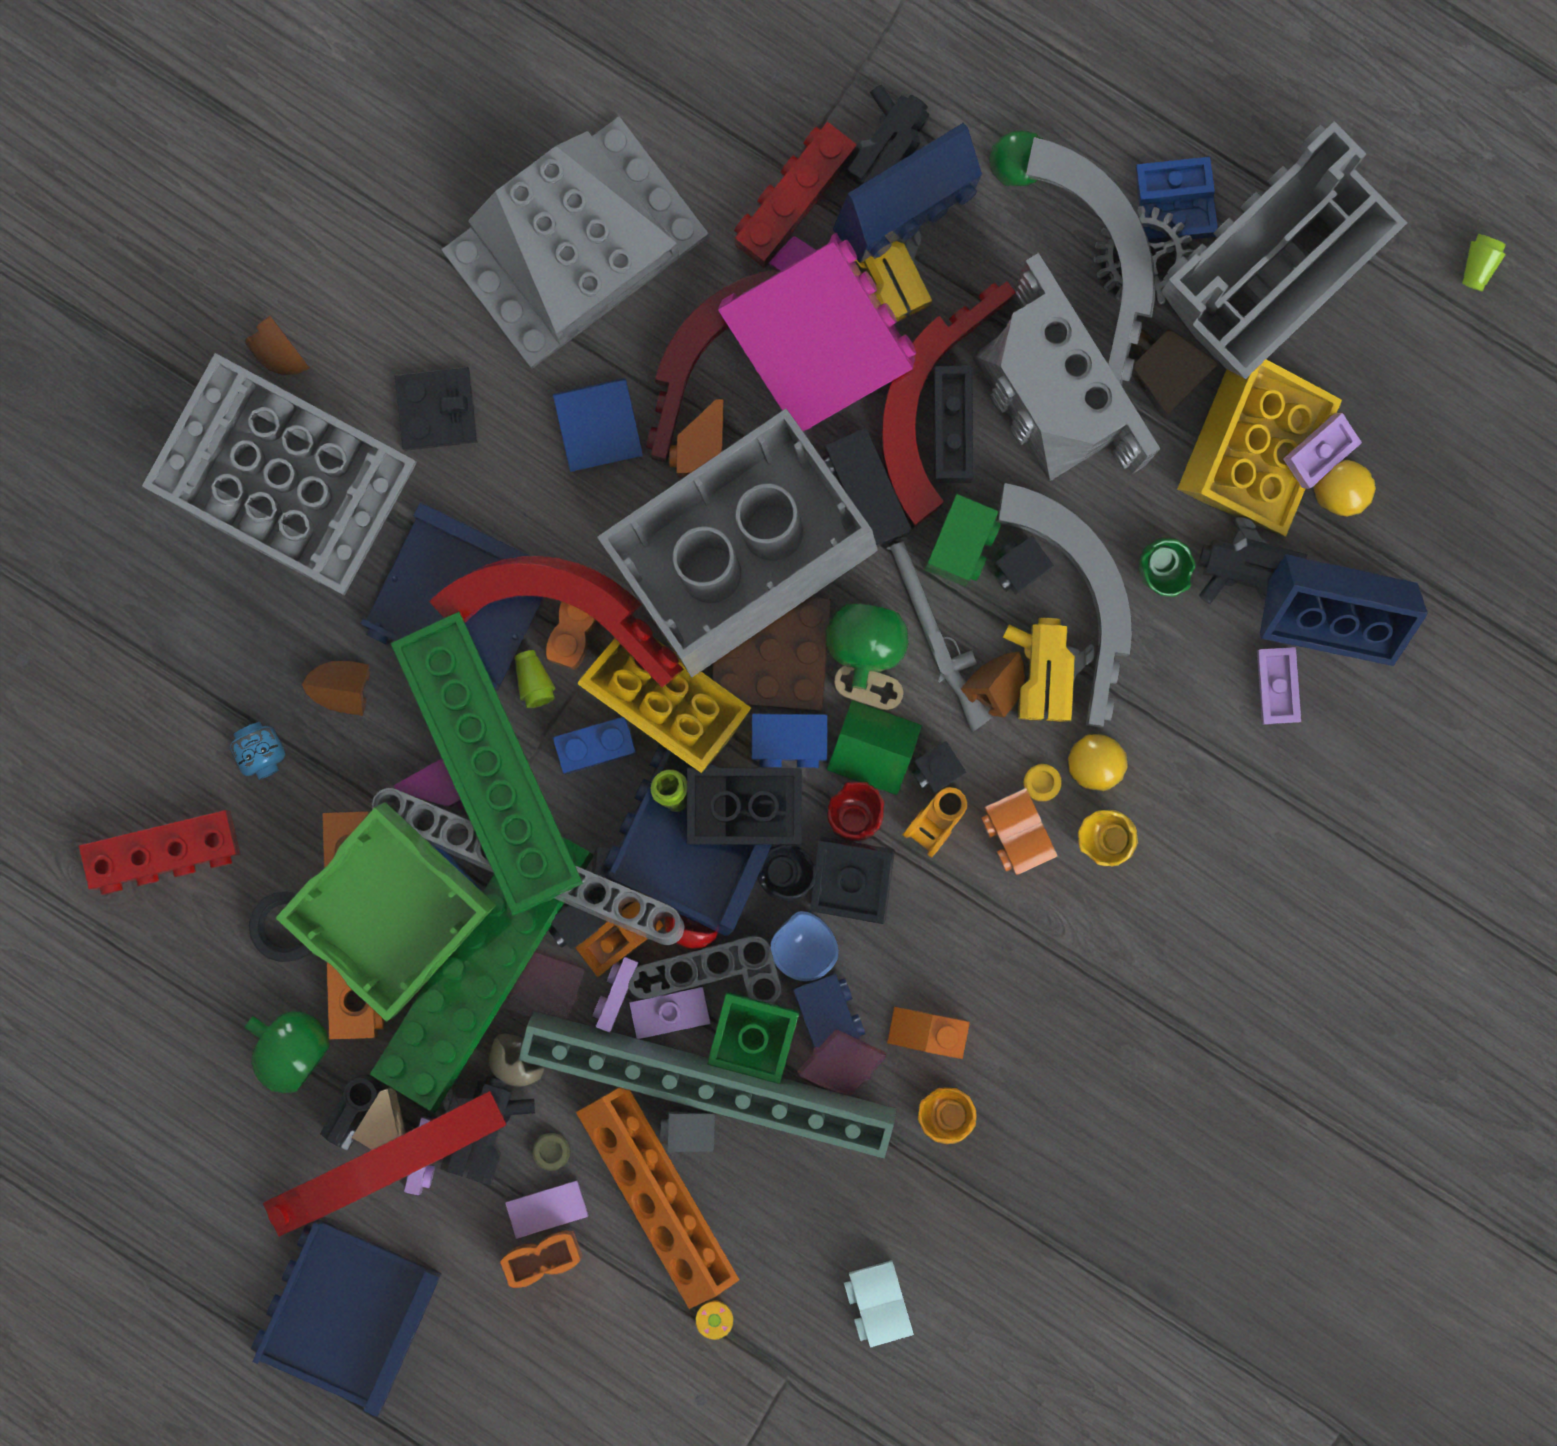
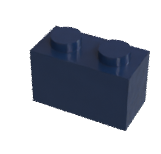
(826, 1009)

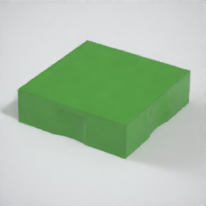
(386, 911)

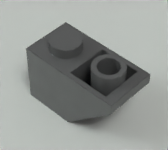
(688, 1131)

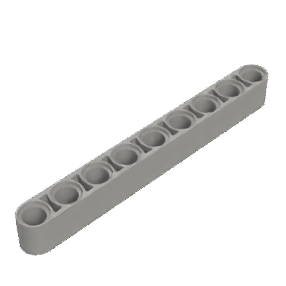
(609, 909)

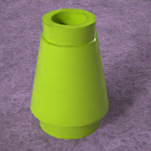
(1482, 261)
(533, 681)
(670, 790)

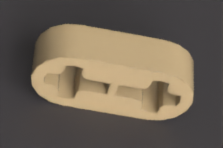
(866, 696)

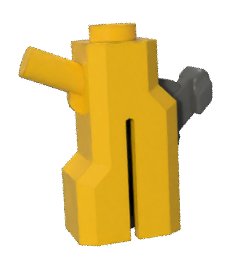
(898, 278)
(1051, 670)

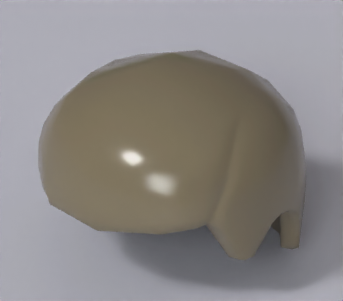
(505, 1062)

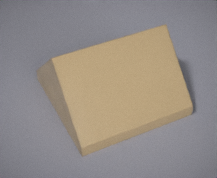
(382, 1121)

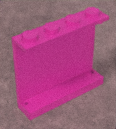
(819, 334)

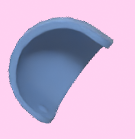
(804, 947)

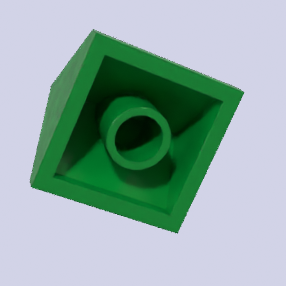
(874, 747)
(753, 1038)

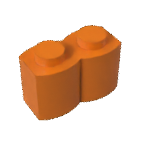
(569, 640)
(1019, 832)
(531, 1261)

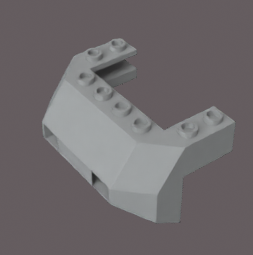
(1268, 262)

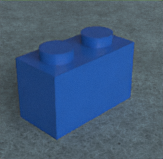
(789, 739)
(594, 745)

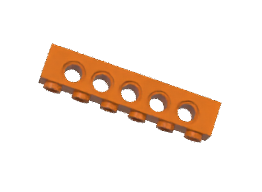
(344, 1021)
(658, 1196)

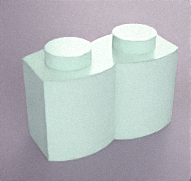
(880, 1304)

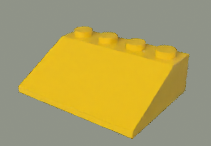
(1244, 442)
(686, 716)

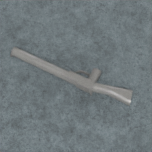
(948, 667)

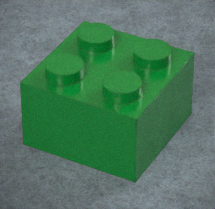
(962, 540)

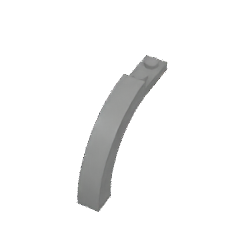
(1082, 178)
(1083, 548)

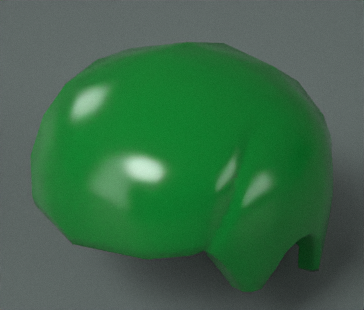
(1011, 158)
(1166, 566)

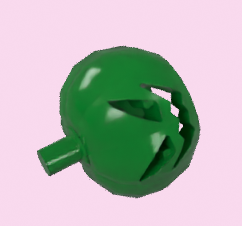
(866, 639)
(287, 1050)

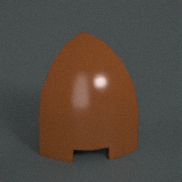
(275, 350)
(997, 683)
(338, 686)

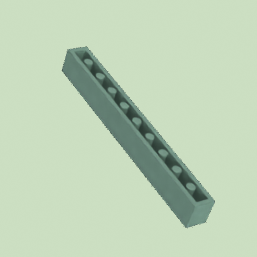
(692, 1082)

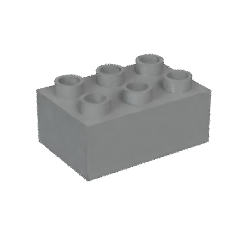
(739, 542)

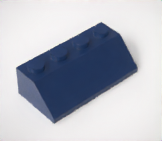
(910, 194)
(1341, 610)

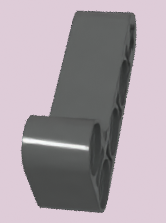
(703, 975)

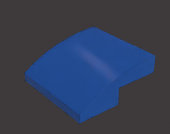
(1179, 189)
(597, 424)

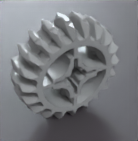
(1174, 244)

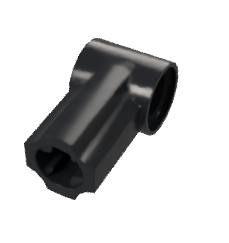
(349, 1113)

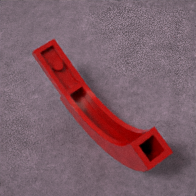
(898, 436)
(568, 583)
(384, 1164)

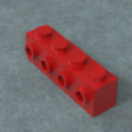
(794, 195)
(160, 850)

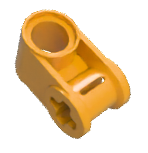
(935, 822)

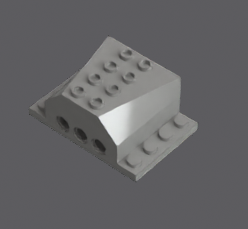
(572, 239)
(1059, 383)
(279, 474)

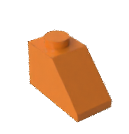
(699, 440)
(612, 943)
(928, 1032)

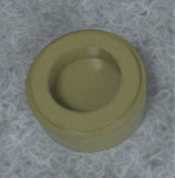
(551, 1151)

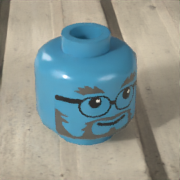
(257, 750)

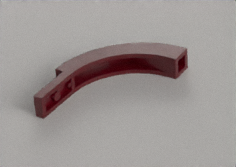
(683, 353)

